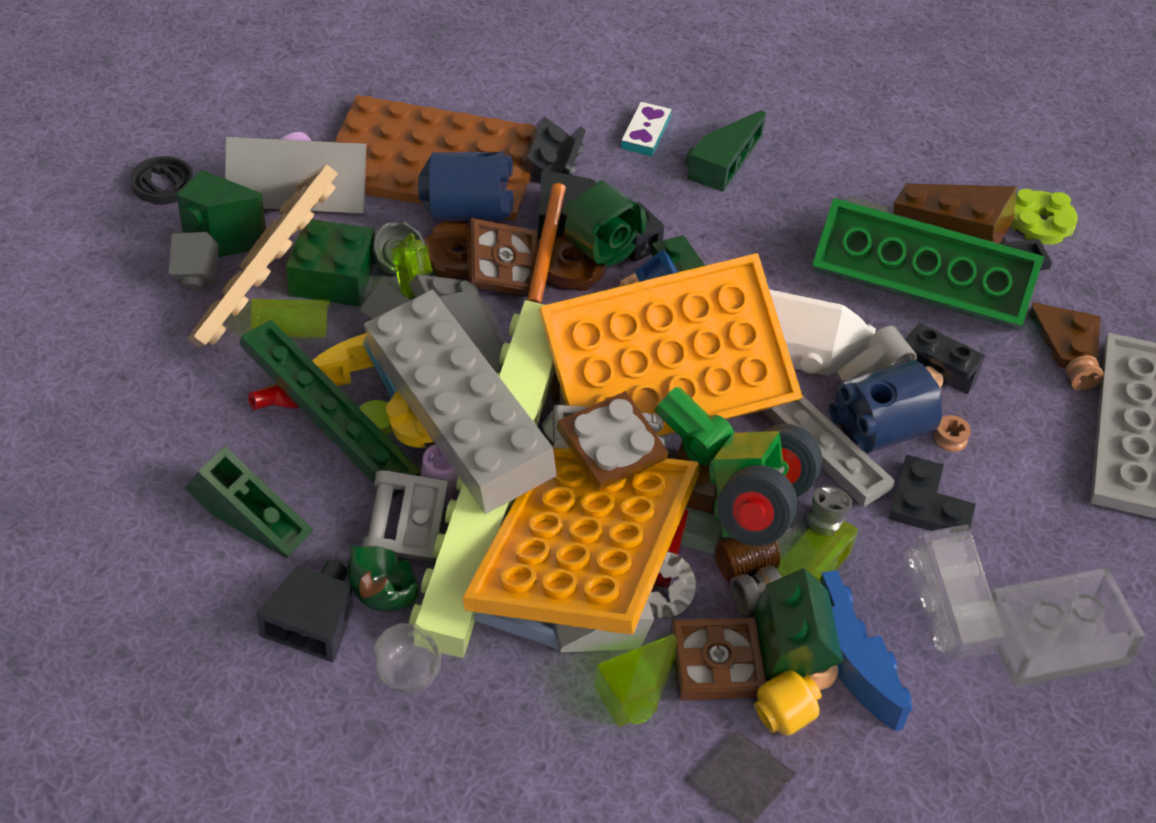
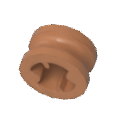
(1084, 373)
(958, 426)

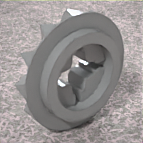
(680, 592)

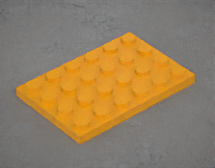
(689, 329)
(583, 551)

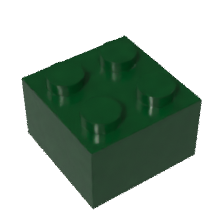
(331, 262)

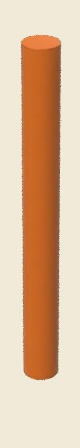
(546, 243)

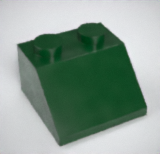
(223, 210)
(796, 626)

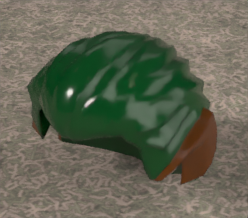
(380, 579)

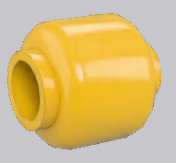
(788, 702)

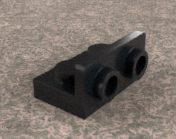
(552, 149)
(952, 359)

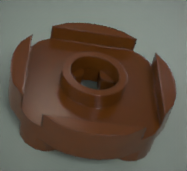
(440, 246)
(572, 274)

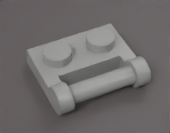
(419, 514)

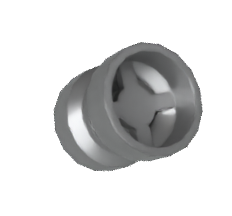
(748, 590)

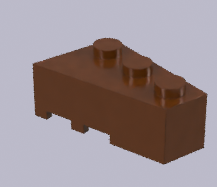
(966, 209)

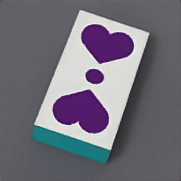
(646, 129)

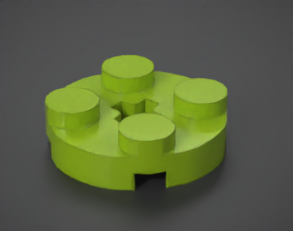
(1055, 206)

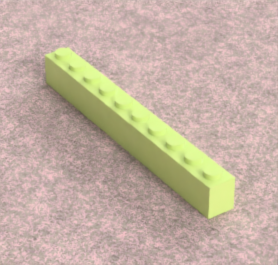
(470, 532)

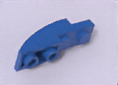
(867, 665)

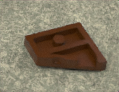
(1067, 332)

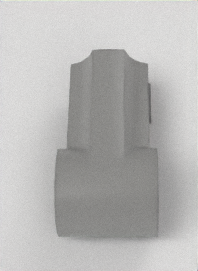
(885, 349)

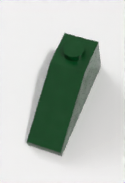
(724, 151)
(247, 503)

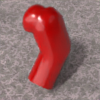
(270, 396)

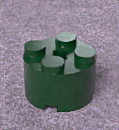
(604, 223)

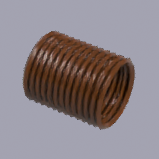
(744, 558)

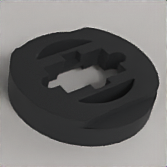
(159, 165)

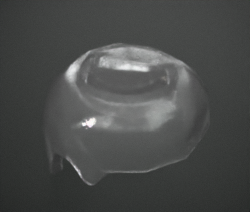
(407, 658)

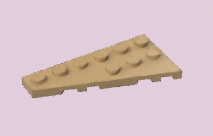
(270, 245)

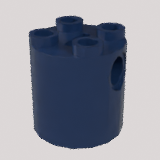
(467, 186)
(888, 406)

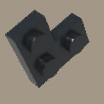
(920, 504)

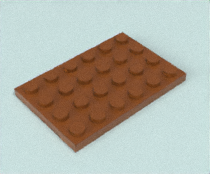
(404, 136)

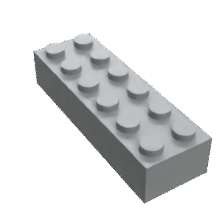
(461, 401)

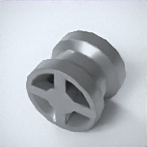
(828, 510)

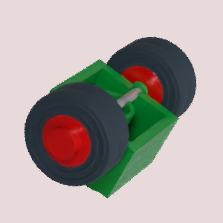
(760, 481)

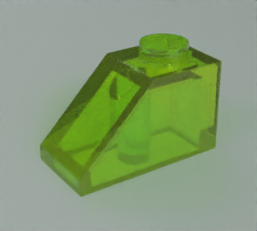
(636, 680)

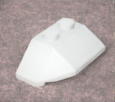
(820, 333)

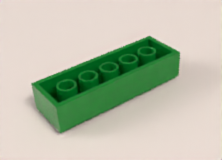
(927, 263)

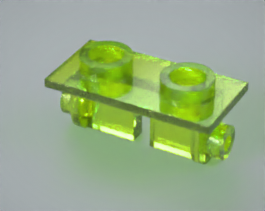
(409, 260)

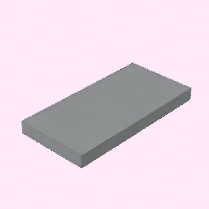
(279, 165)

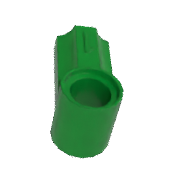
(700, 433)

